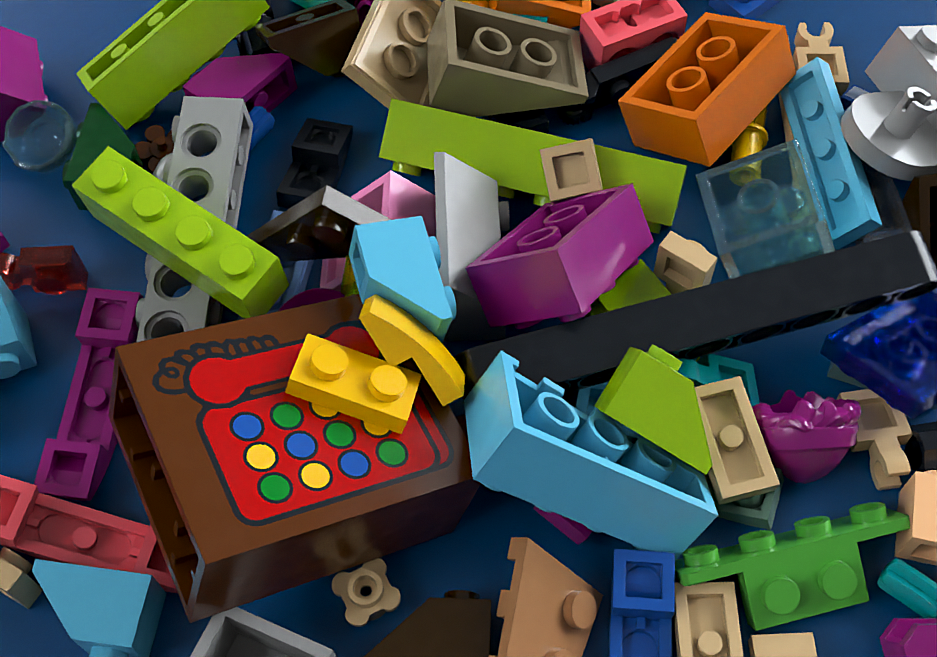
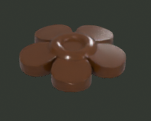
(156, 146)

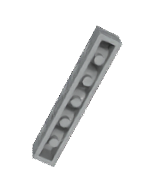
(202, 127)

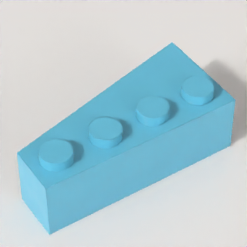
(581, 464)

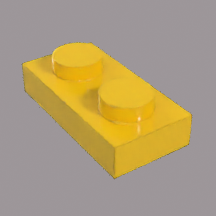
(353, 383)

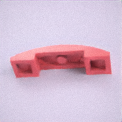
(77, 534)

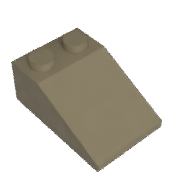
(501, 62)

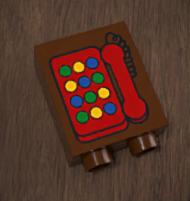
(266, 486)

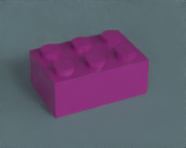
(561, 258)

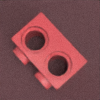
(627, 28)

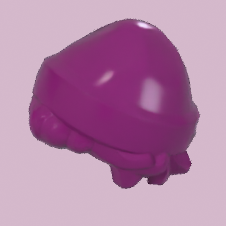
(808, 433)

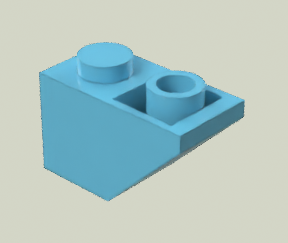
(403, 267)

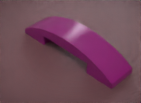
(86, 440)

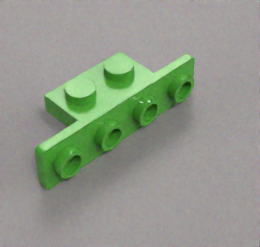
(796, 570)

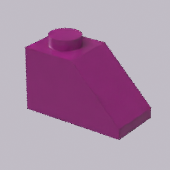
(257, 79)

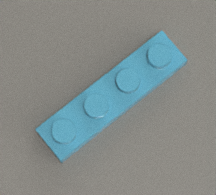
(834, 167)

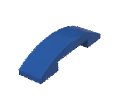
(641, 603)

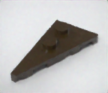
(315, 227)

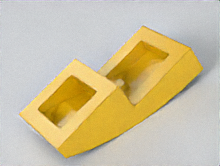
(403, 337)

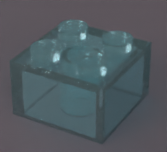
(764, 210)

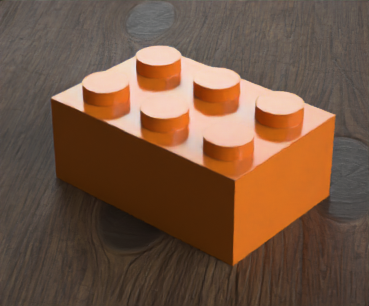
(708, 87)

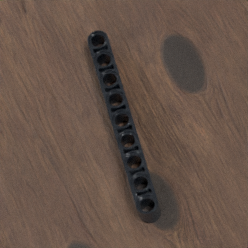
(719, 313)

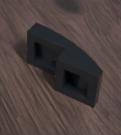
(317, 160)

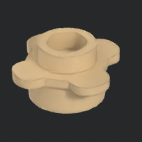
(366, 608)

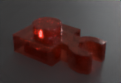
(45, 269)

